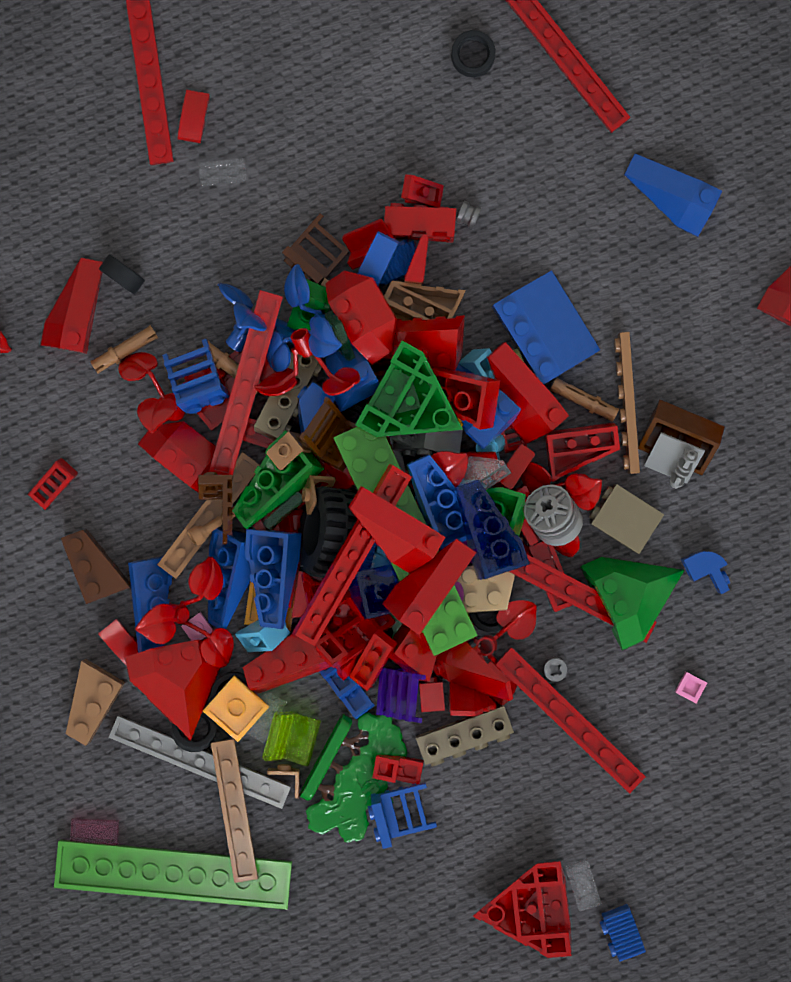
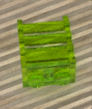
(291, 737)

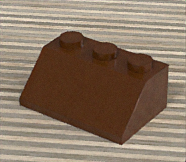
(685, 427)

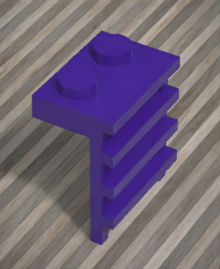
(398, 694)

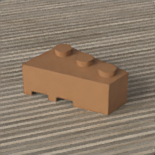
(91, 701)

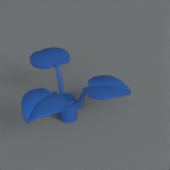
(246, 318)
(322, 338)

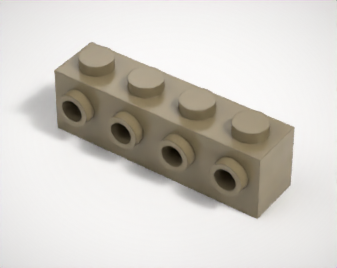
(280, 409)
(463, 735)

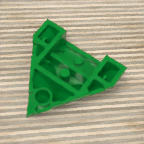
(408, 399)
(631, 594)

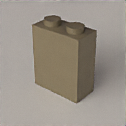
(625, 518)

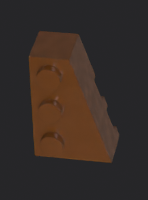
(93, 567)

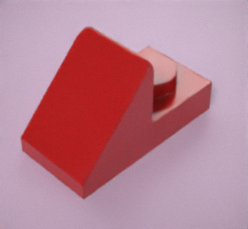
(421, 191)

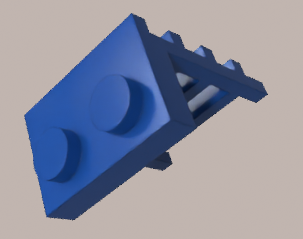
(200, 391)
(385, 817)

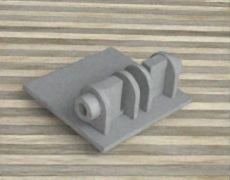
(674, 459)

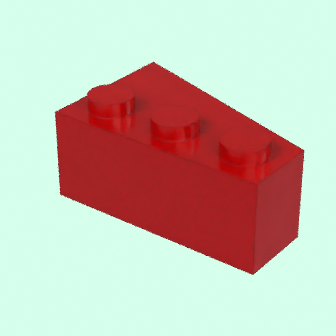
(419, 220)
(579, 446)

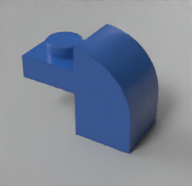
(704, 563)

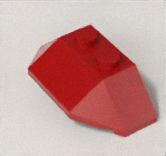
(363, 313)
(180, 451)

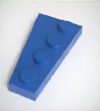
(148, 590)

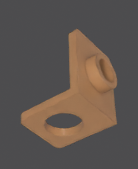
(287, 449)
(309, 493)
(285, 769)

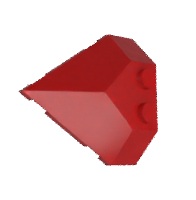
(347, 629)
(174, 681)
(534, 910)

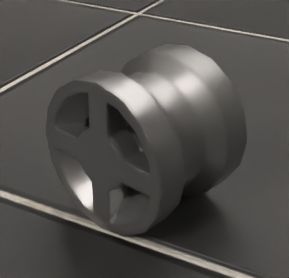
(468, 215)
(552, 666)

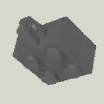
(427, 443)

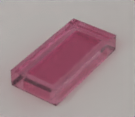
(95, 831)

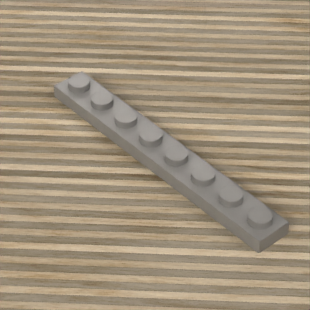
(201, 763)

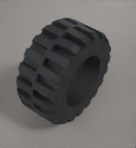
(325, 529)

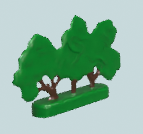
(353, 781)

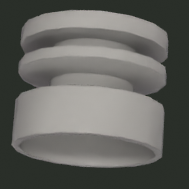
(553, 515)

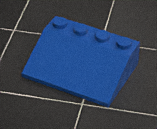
(545, 327)

